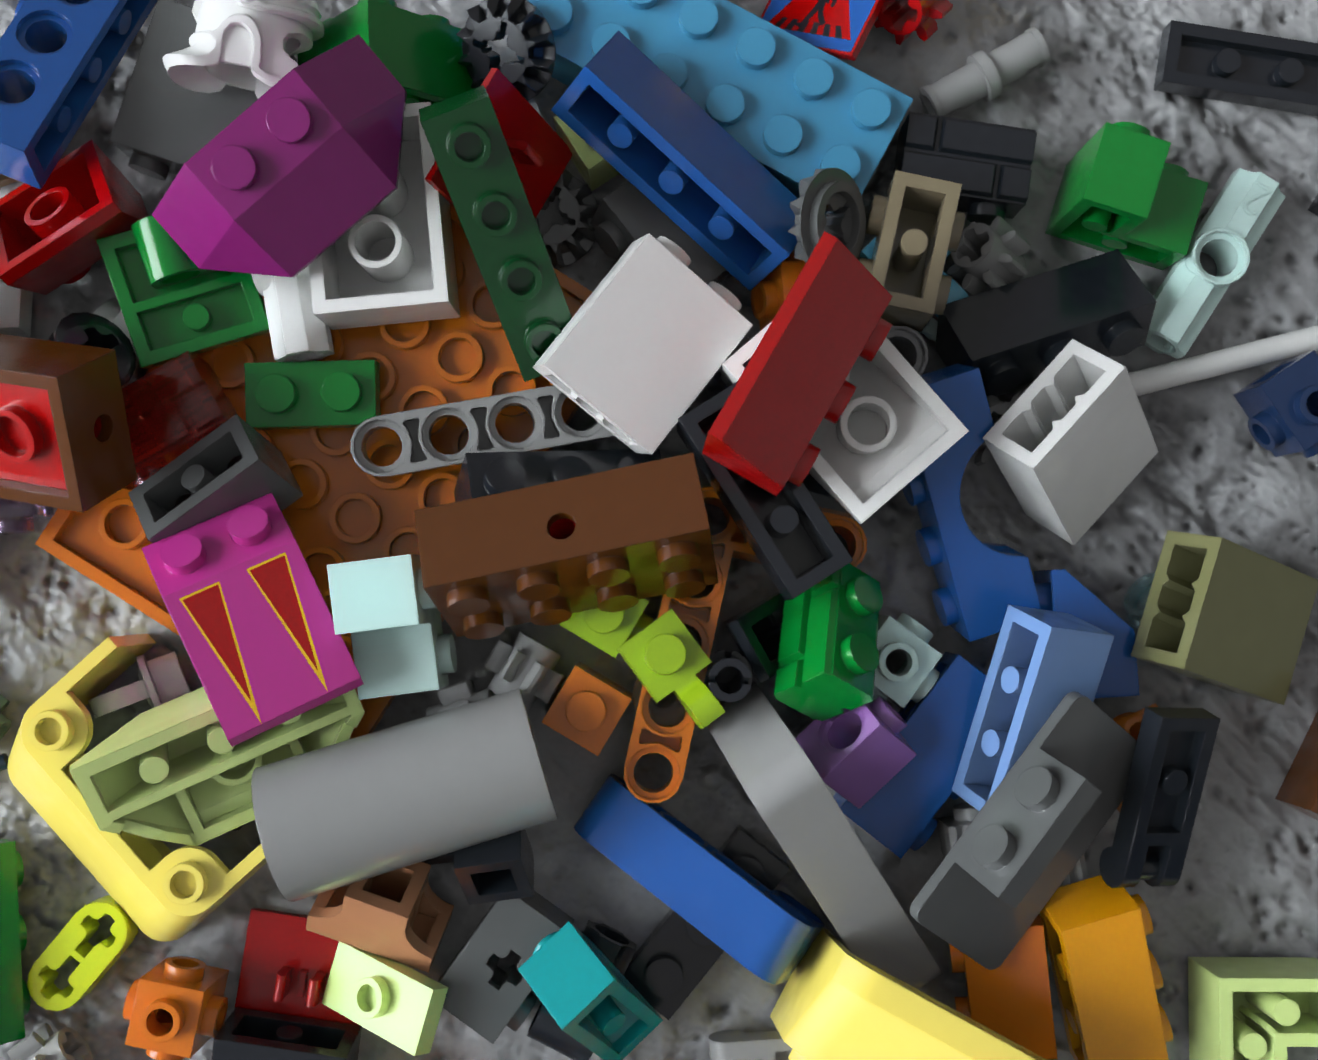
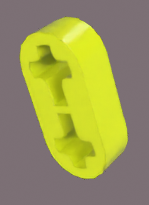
(74, 944)

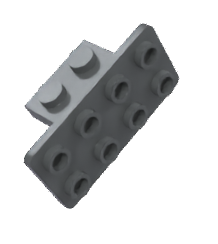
(1029, 833)

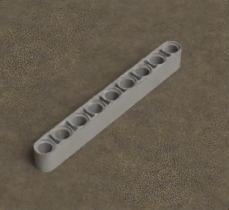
(541, 403)

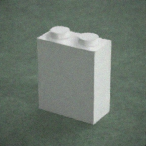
(645, 343)
(1073, 441)

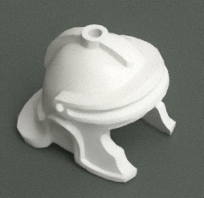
(244, 44)

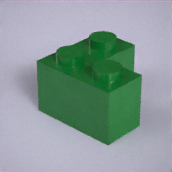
(412, 46)
(1128, 198)

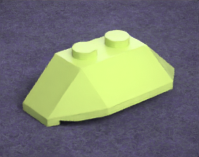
(181, 779)

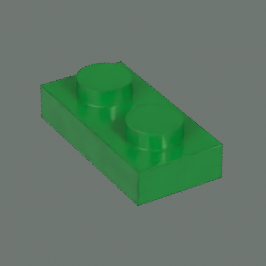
(311, 394)

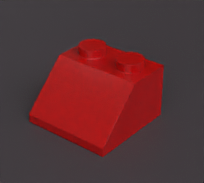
(54, 230)

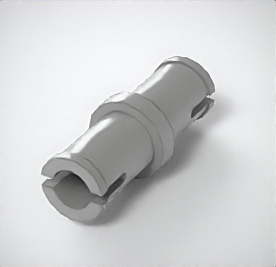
(986, 74)

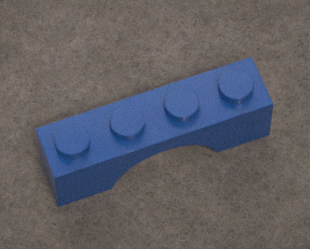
(972, 575)

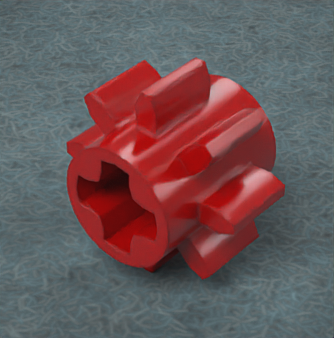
(906, 16)

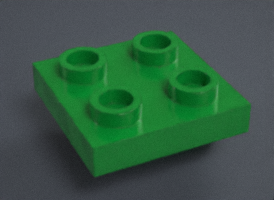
(174, 303)

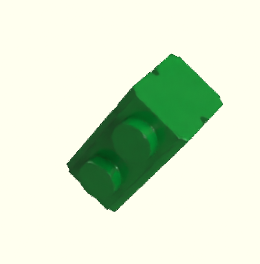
(830, 645)

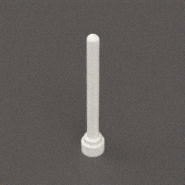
(1224, 361)

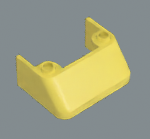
(155, 887)
(855, 1011)

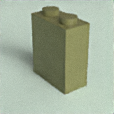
(1225, 616)

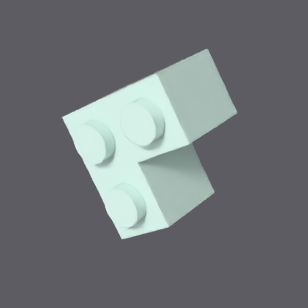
(391, 626)

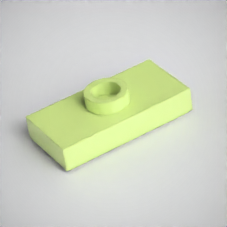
(385, 998)

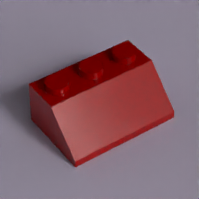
(801, 370)

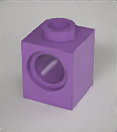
(858, 749)

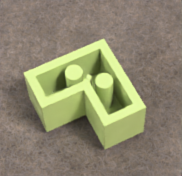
(1251, 1007)

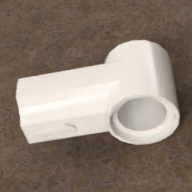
(292, 326)

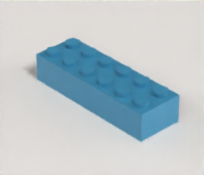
(758, 82)

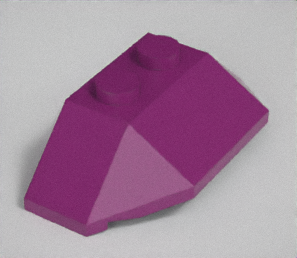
(292, 168)

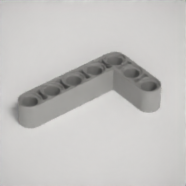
(819, 839)

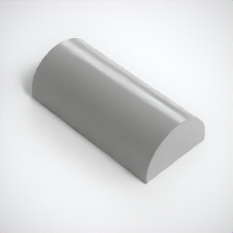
(400, 796)

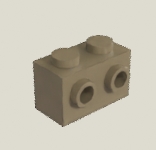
(913, 233)

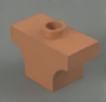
(386, 915)

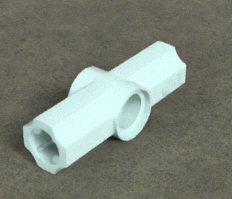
(1226, 235)

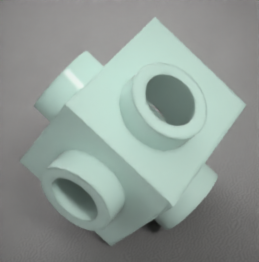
(917, 673)

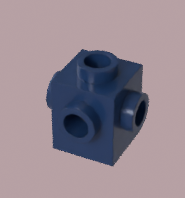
(1285, 407)

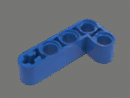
(711, 892)

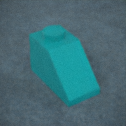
(588, 994)

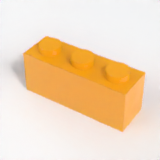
(1105, 972)

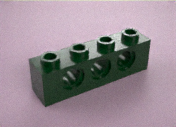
(497, 222)

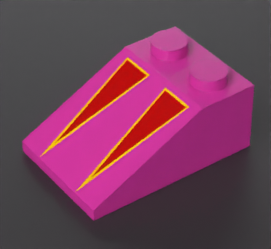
(251, 618)

